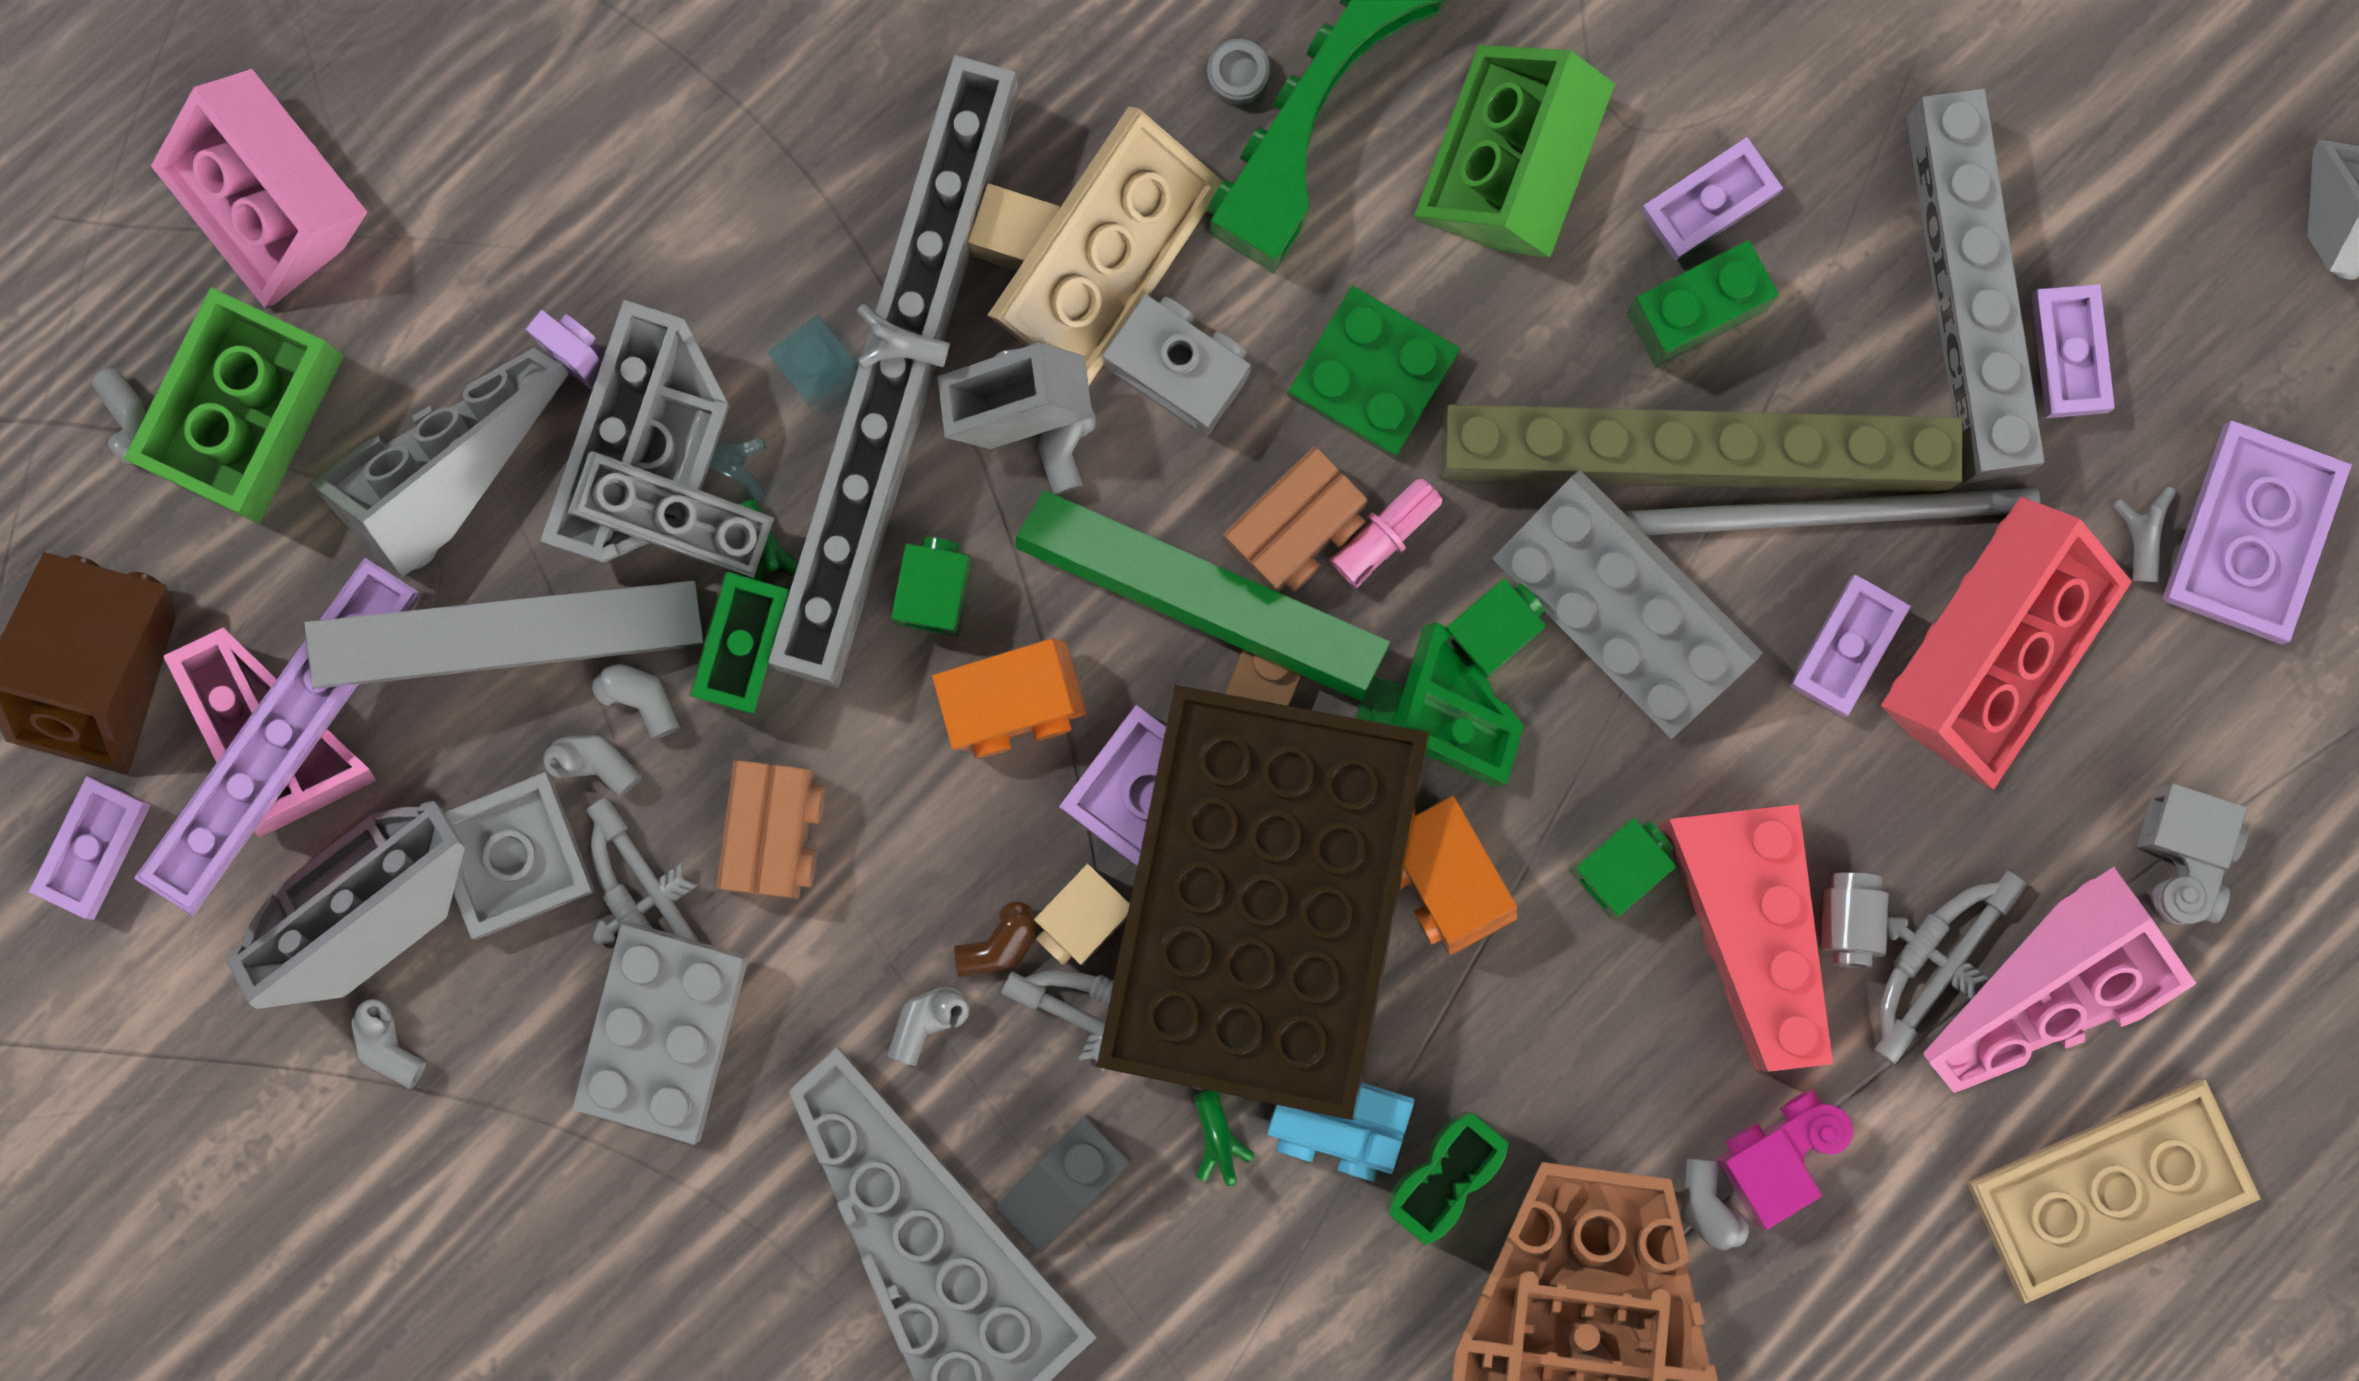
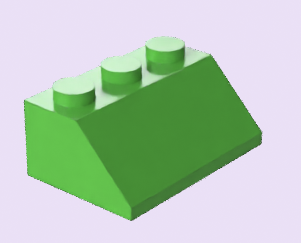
(1515, 148)

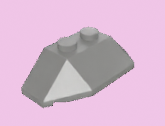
(648, 409)
(350, 909)

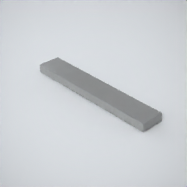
(502, 634)

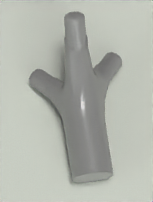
(900, 343)
(2146, 535)

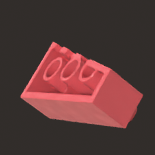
(1759, 928)

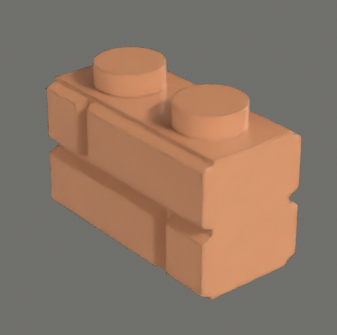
(1296, 522)
(769, 830)

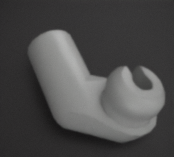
(1057, 456)
(591, 756)

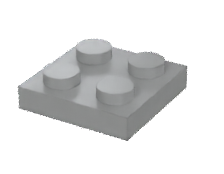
(516, 856)

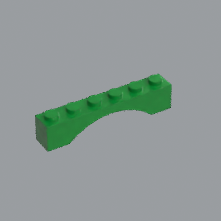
(1270, 198)

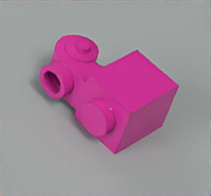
(1769, 1163)

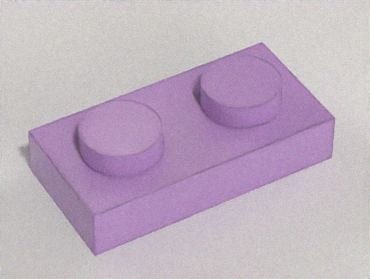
(1711, 199)
(569, 345)
(2072, 351)
(1849, 646)
(90, 848)

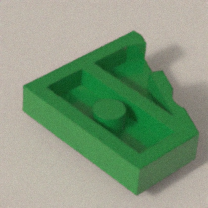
(1459, 711)

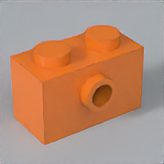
(1010, 697)
(1454, 880)

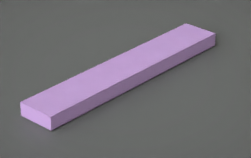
(261, 758)

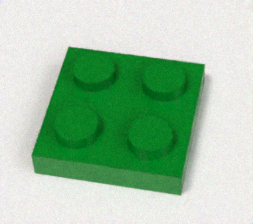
(1373, 372)

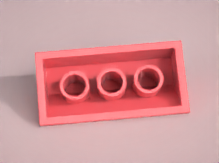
(2007, 640)

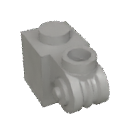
(2201, 840)

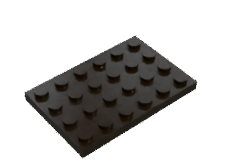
(1264, 901)

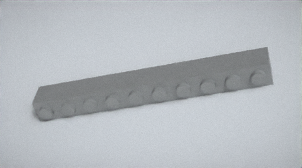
(892, 393)

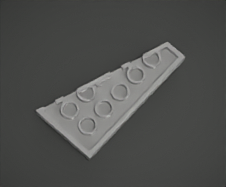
(937, 1260)

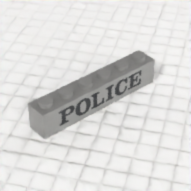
(1974, 285)

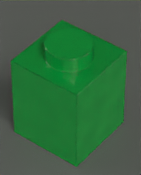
(932, 587)
(1496, 626)
(1625, 866)

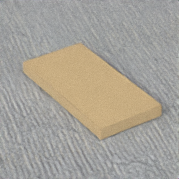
(1108, 242)
(2113, 1191)

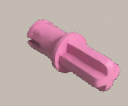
(1386, 532)

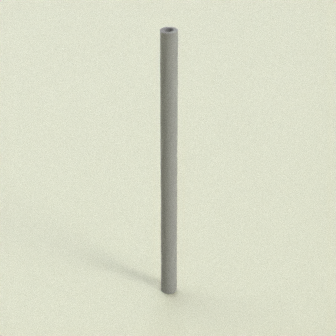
(1829, 511)

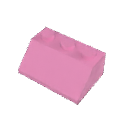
(256, 185)

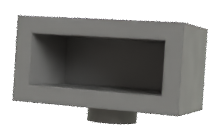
(1178, 363)
(1014, 395)

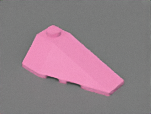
(2079, 968)

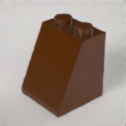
(83, 660)

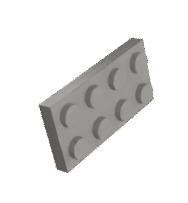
(1627, 605)

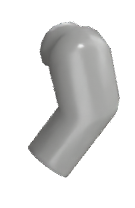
(124, 407)
(639, 690)
(924, 1016)
(378, 1044)
(1706, 1212)

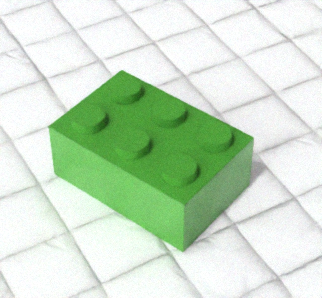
(234, 405)

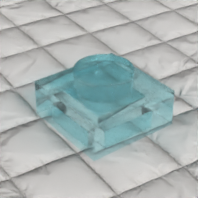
(813, 360)

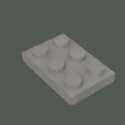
(660, 1033)

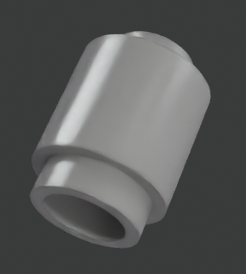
(1854, 919)

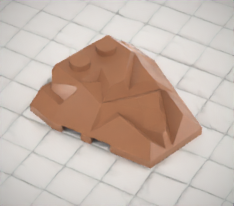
(1589, 1287)

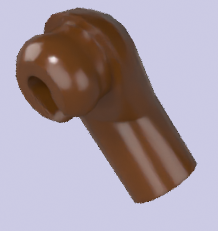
(1004, 947)

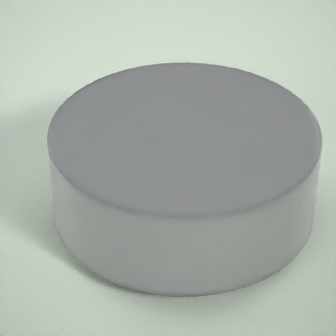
(1238, 72)

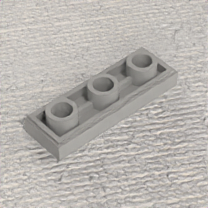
(636, 504)

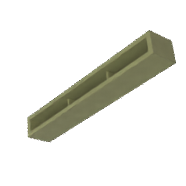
(1702, 448)

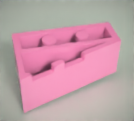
(222, 692)

